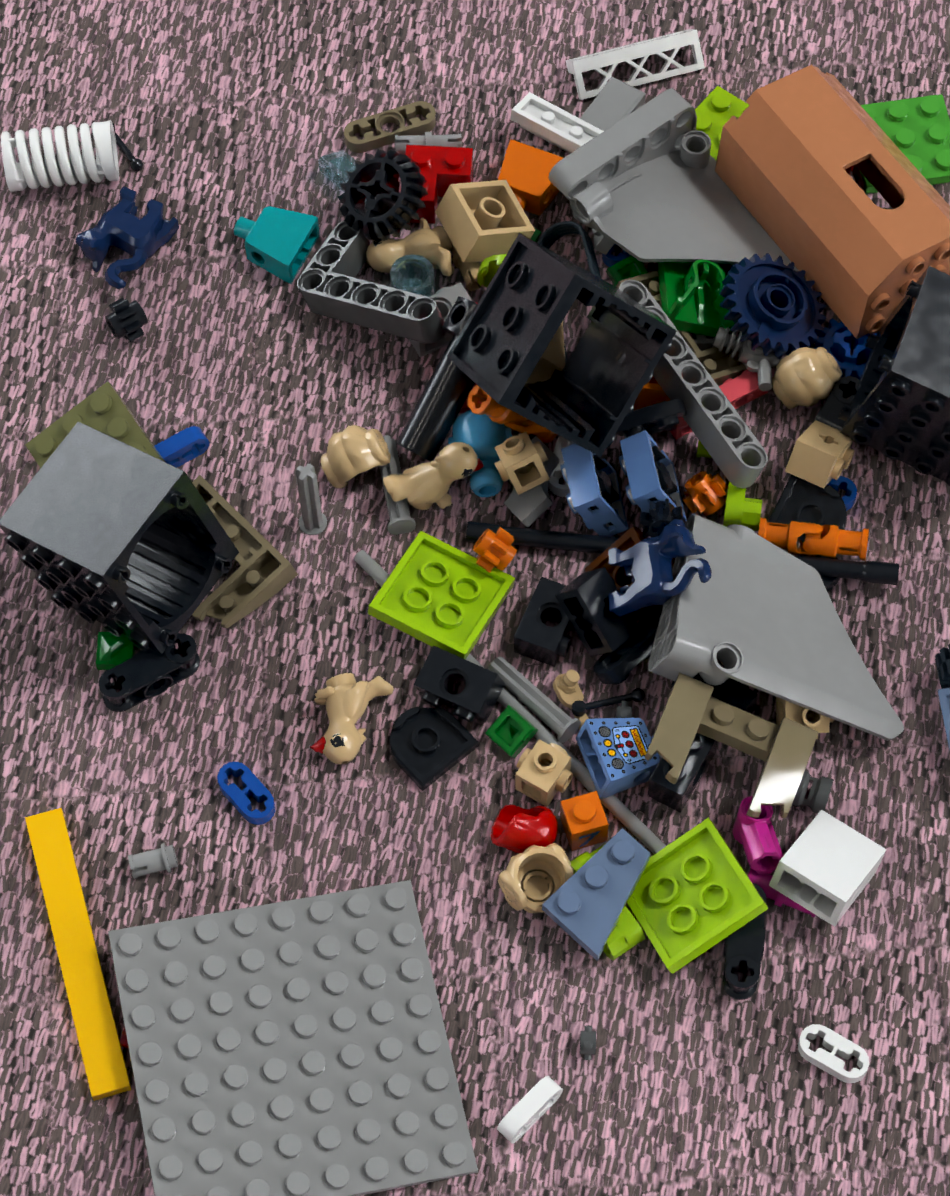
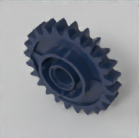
(772, 305)

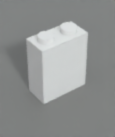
(827, 867)

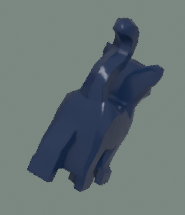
(128, 232)
(651, 569)

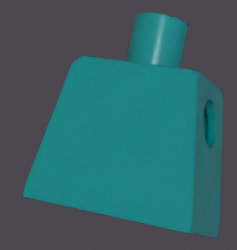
(279, 240)

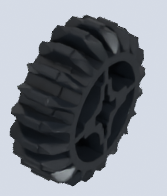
(379, 185)

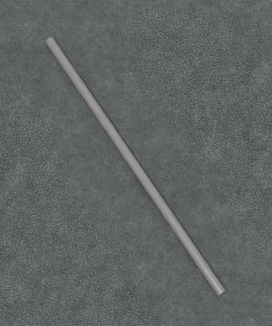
(579, 771)

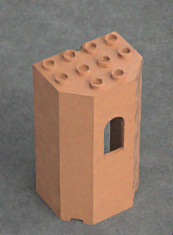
(789, 172)

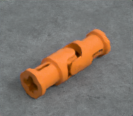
(503, 415)
(819, 539)

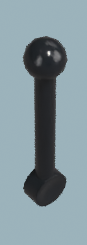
(136, 164)
(579, 707)

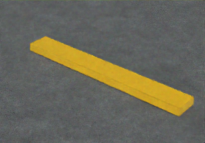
(78, 955)

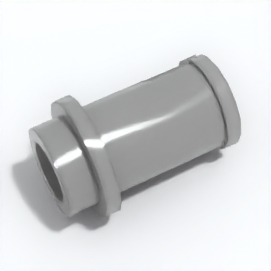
(153, 861)

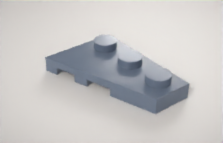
(596, 894)

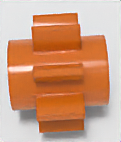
(705, 493)
(494, 549)

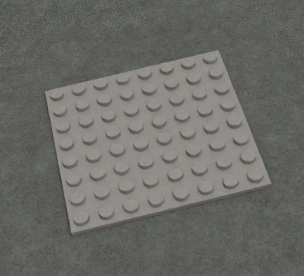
(291, 1049)

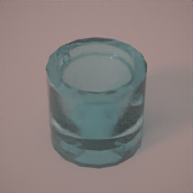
(413, 274)

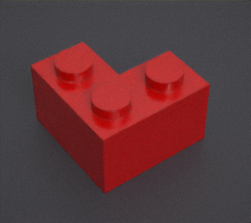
(440, 168)

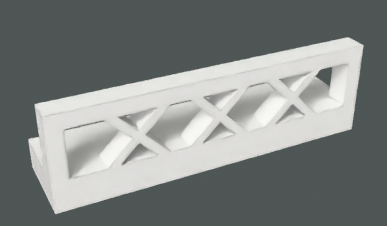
(633, 51)
(553, 123)

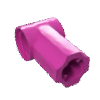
(757, 838)

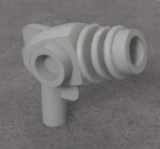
(753, 360)

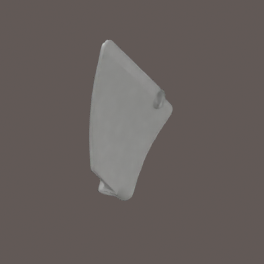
(658, 192)
(769, 629)

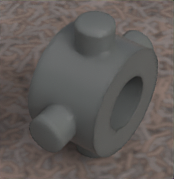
(624, 710)
(588, 1042)

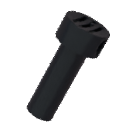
(442, 395)

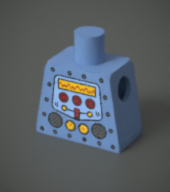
(616, 753)

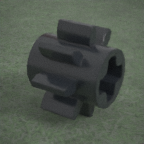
(126, 319)
(659, 516)

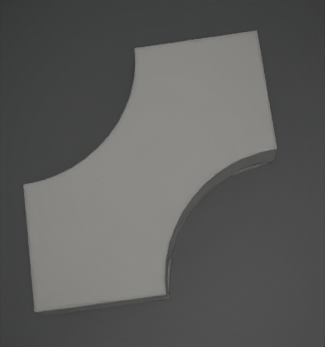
(536, 501)

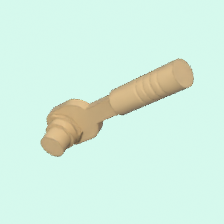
(568, 691)

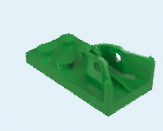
(692, 296)

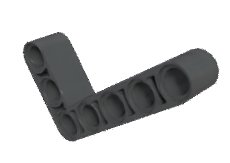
(334, 292)

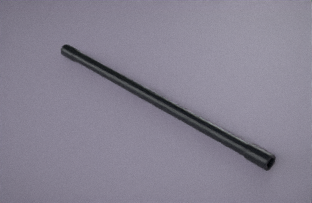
(867, 571)

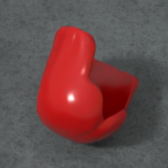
(521, 827)

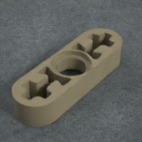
(396, 116)

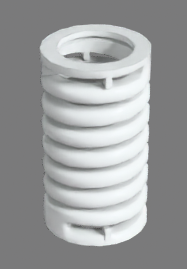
(66, 168)

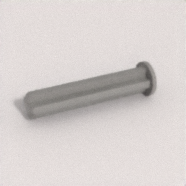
(398, 511)
(312, 519)
(535, 700)

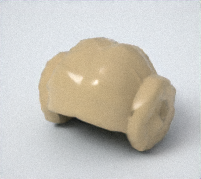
(805, 377)
(352, 453)
(534, 876)

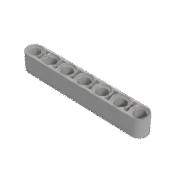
(707, 408)

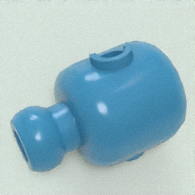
(483, 436)

